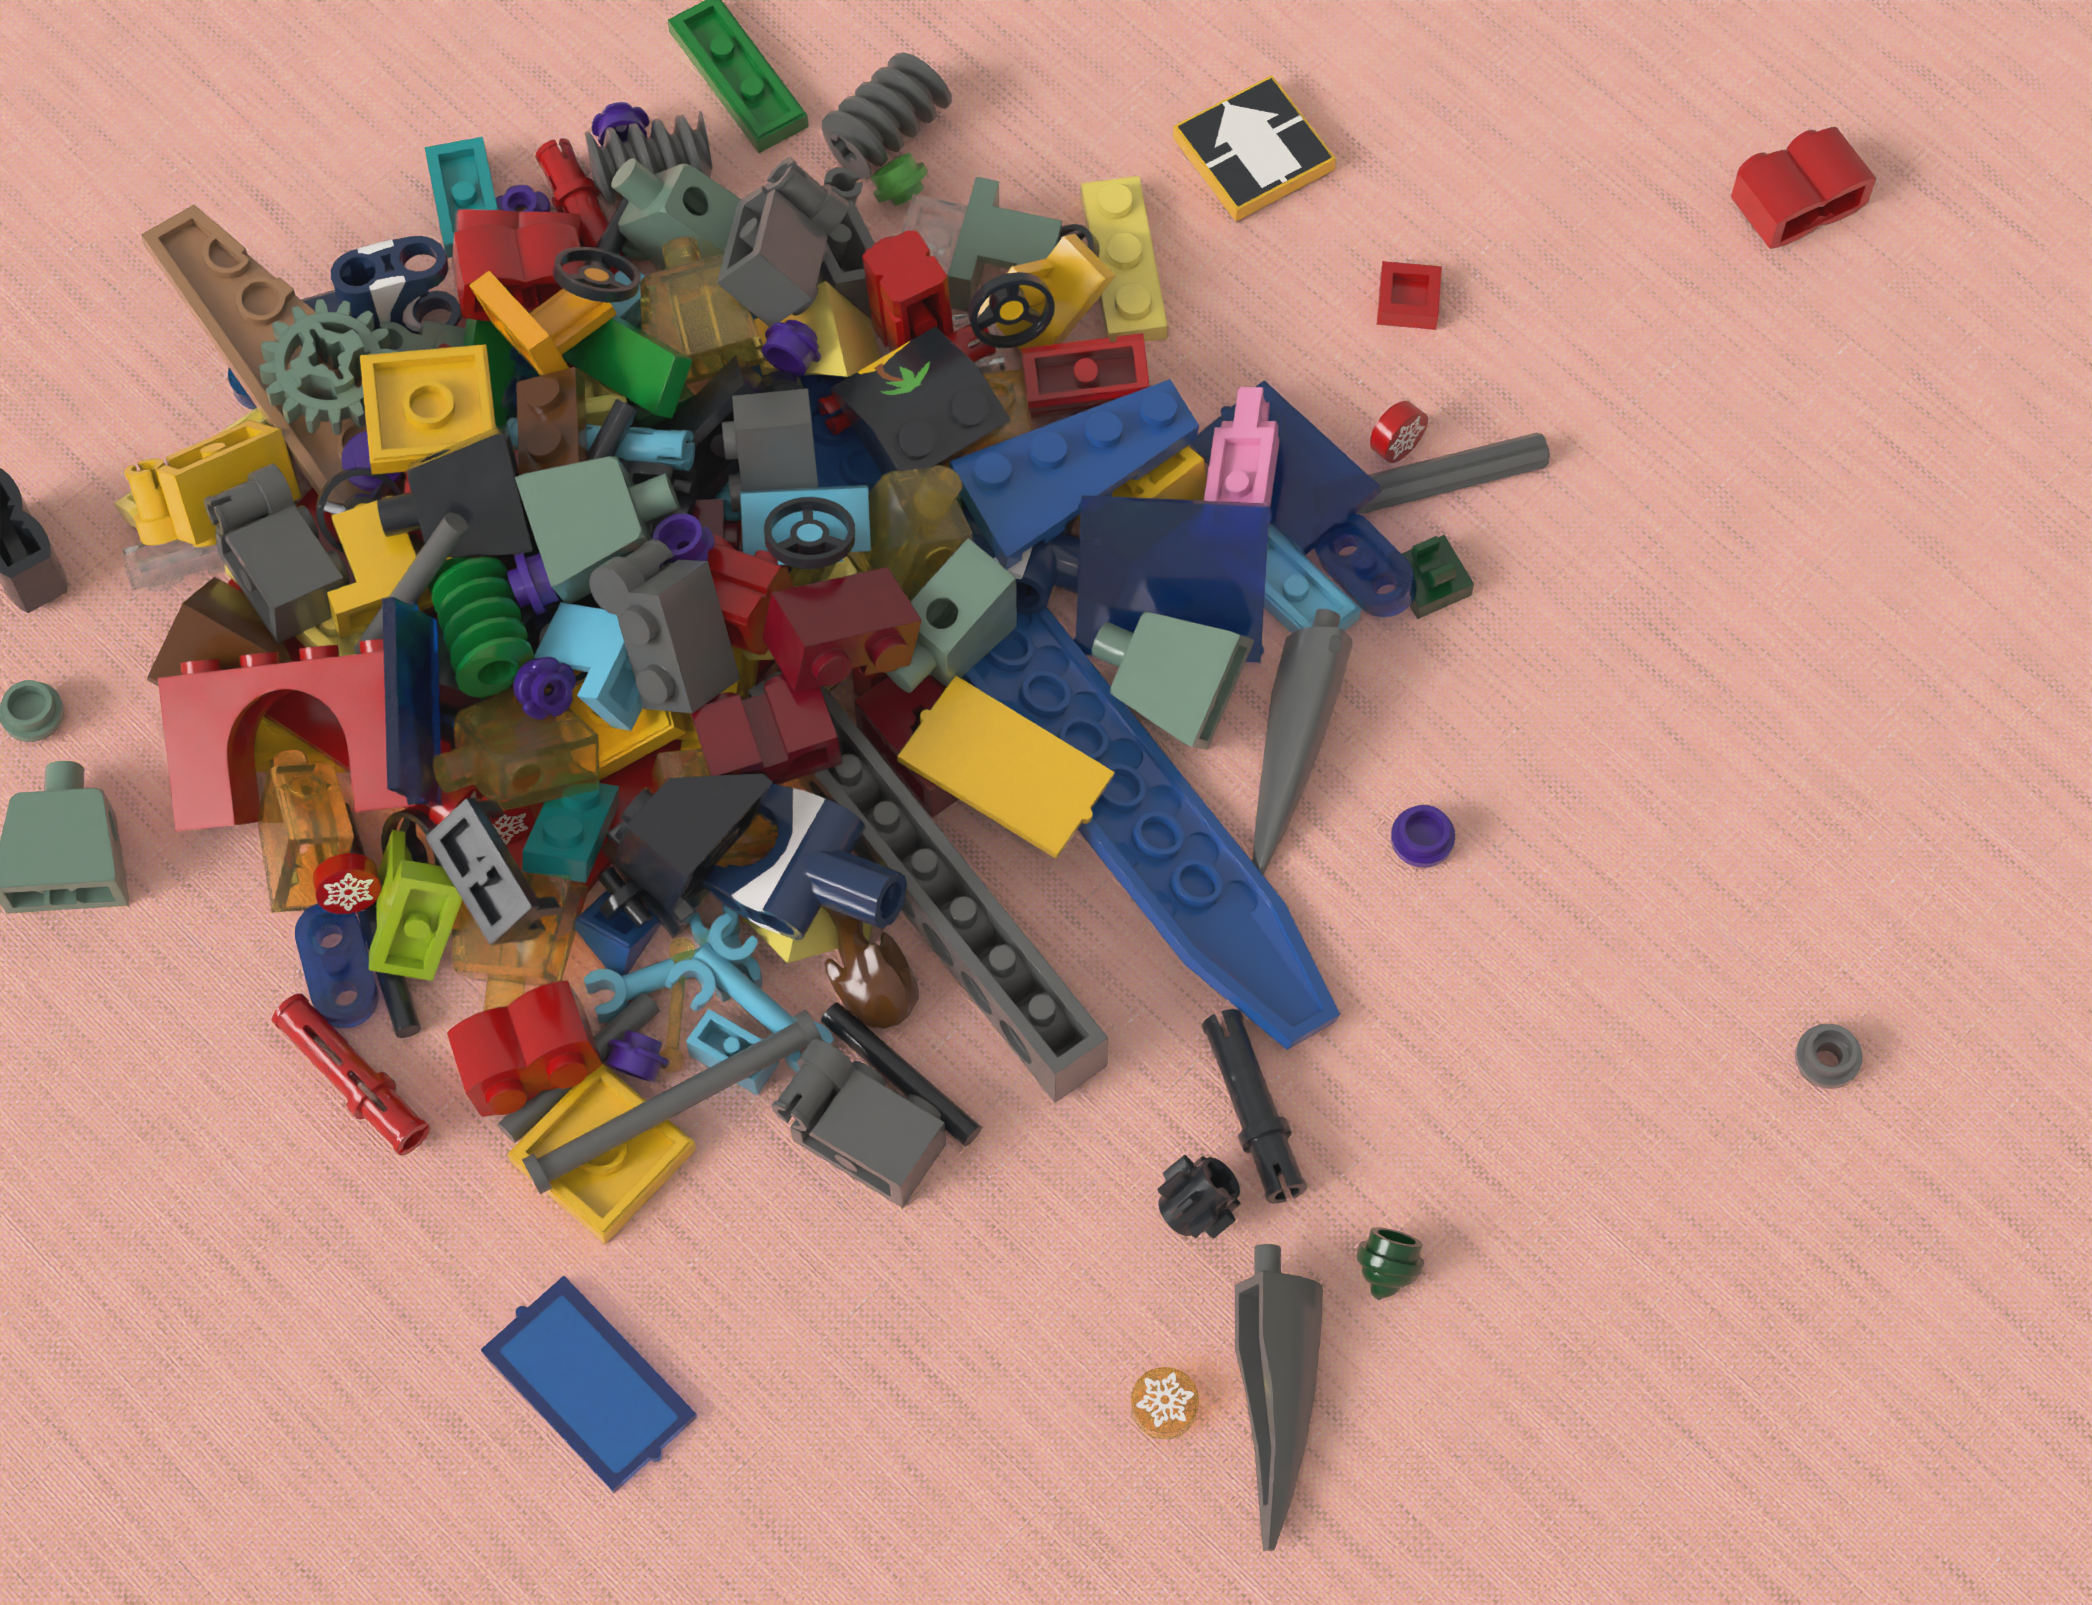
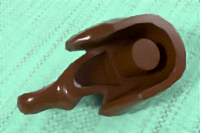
(874, 978)

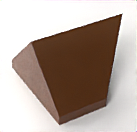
(214, 625)

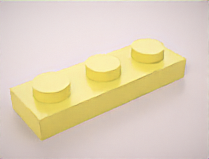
(1119, 221)

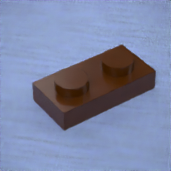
(551, 421)

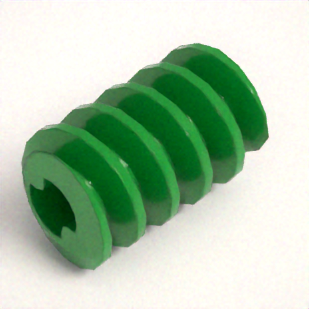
(480, 624)

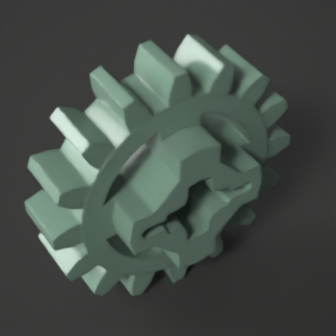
(311, 387)

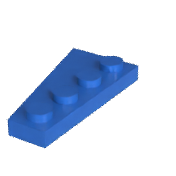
(1036, 480)

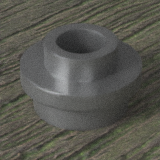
(1835, 1040)

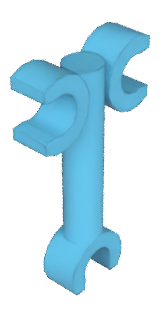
(718, 965)
(654, 976)

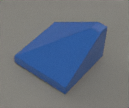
(614, 941)

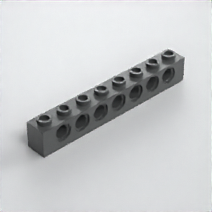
(961, 916)

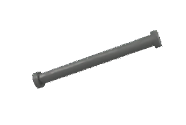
(671, 1102)

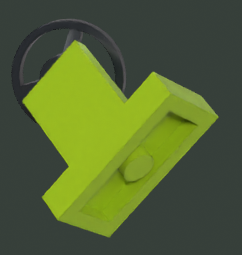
(414, 902)

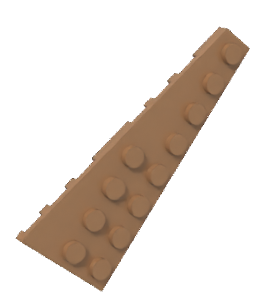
(236, 309)

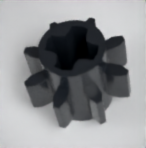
(1199, 1196)

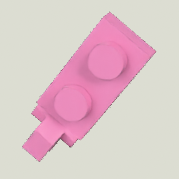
(1244, 452)

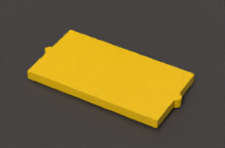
(1006, 766)

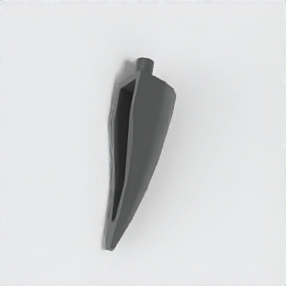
(1298, 720)
(1278, 1361)

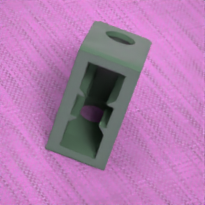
(673, 206)
(588, 516)
(963, 617)
(1174, 672)
(61, 847)

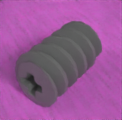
(882, 111)
(655, 153)

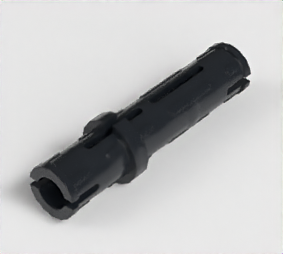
(1262, 1131)

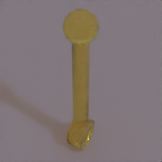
(679, 949)

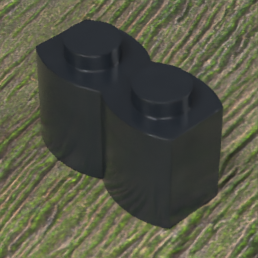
(27, 558)

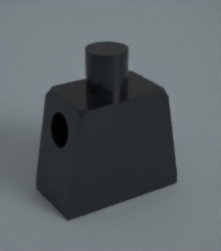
(472, 481)

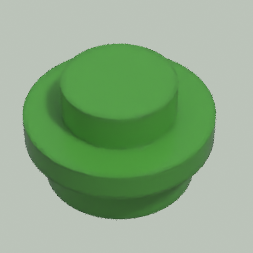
(899, 179)

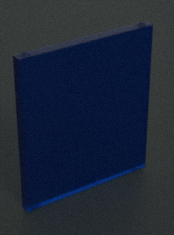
(1172, 560)

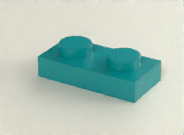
(459, 182)
(571, 833)

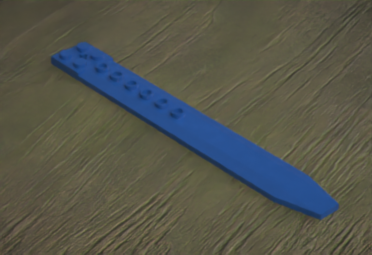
(1149, 818)

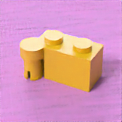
(173, 495)

